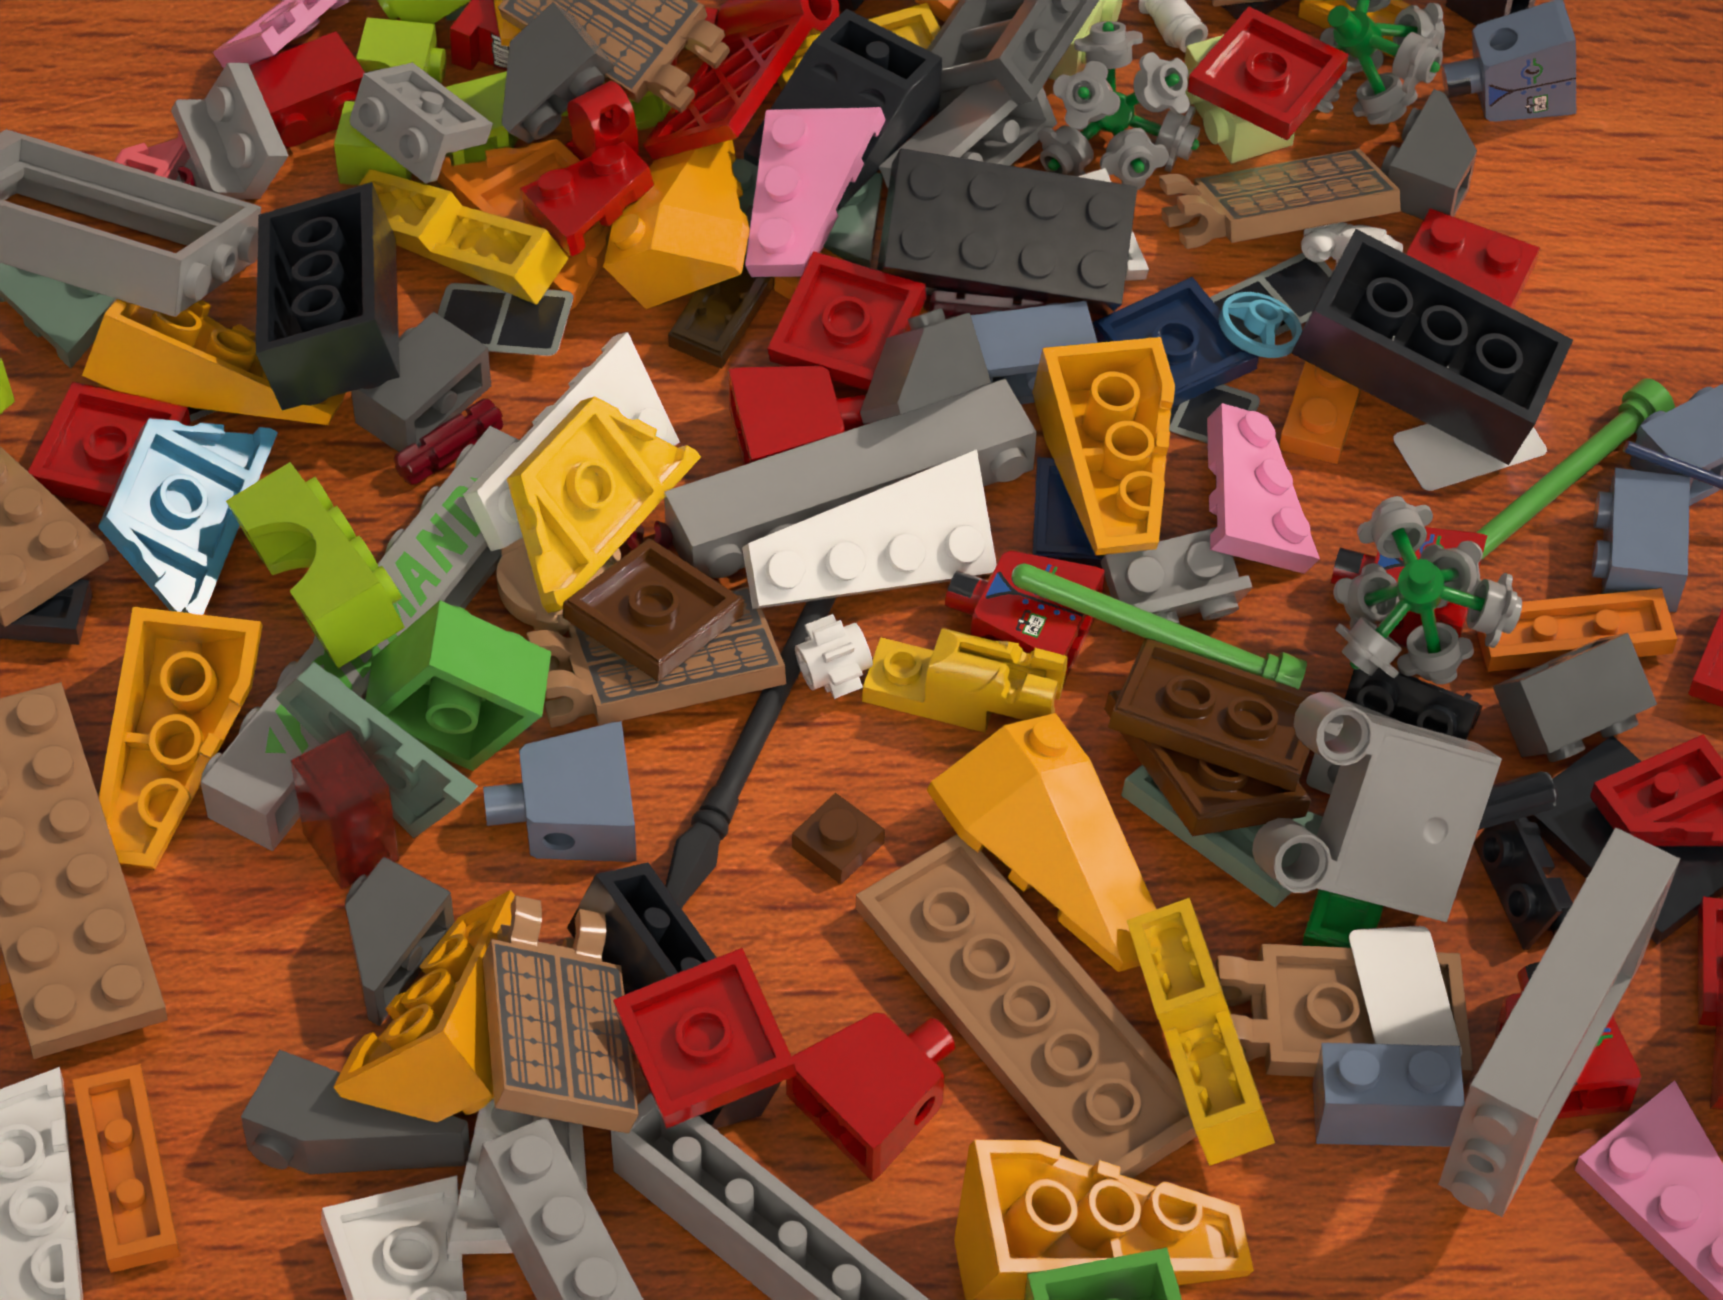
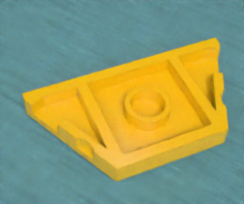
(589, 493)

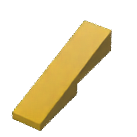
(473, 242)
(1200, 1032)

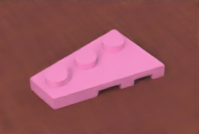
(274, 30)
(800, 181)
(1255, 493)
(1666, 1185)

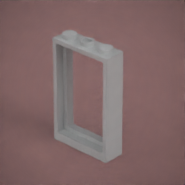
(215, 227)
(1557, 1023)

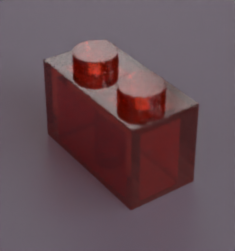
(344, 808)

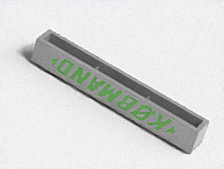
(430, 561)

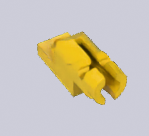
(965, 679)

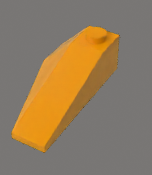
(682, 229)
(189, 363)
(1109, 435)
(170, 716)
(1047, 817)
(437, 1045)
(1043, 1211)

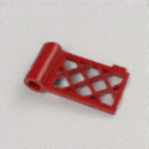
(761, 44)

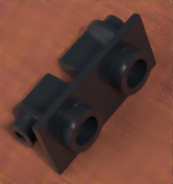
(1415, 702)
(1518, 870)

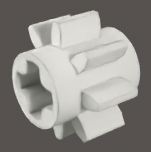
(833, 656)

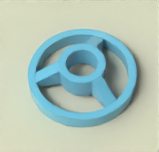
(1262, 317)

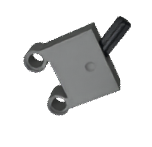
(1396, 811)

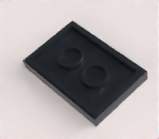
(1581, 833)

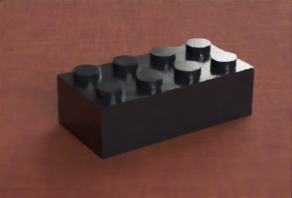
(1007, 231)
(327, 297)
(1433, 347)

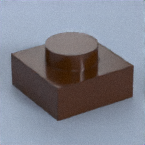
(838, 838)

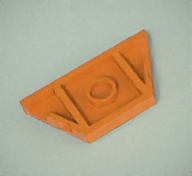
(495, 189)

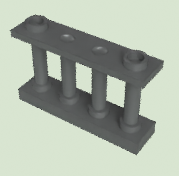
(1006, 43)

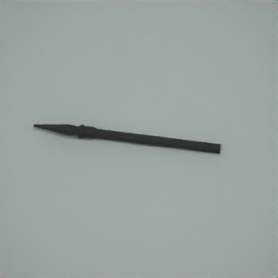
(697, 848)

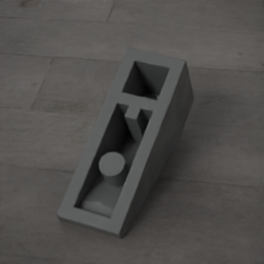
(308, 1126)

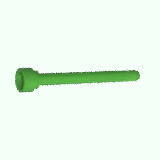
(1636, 406)
(1282, 669)

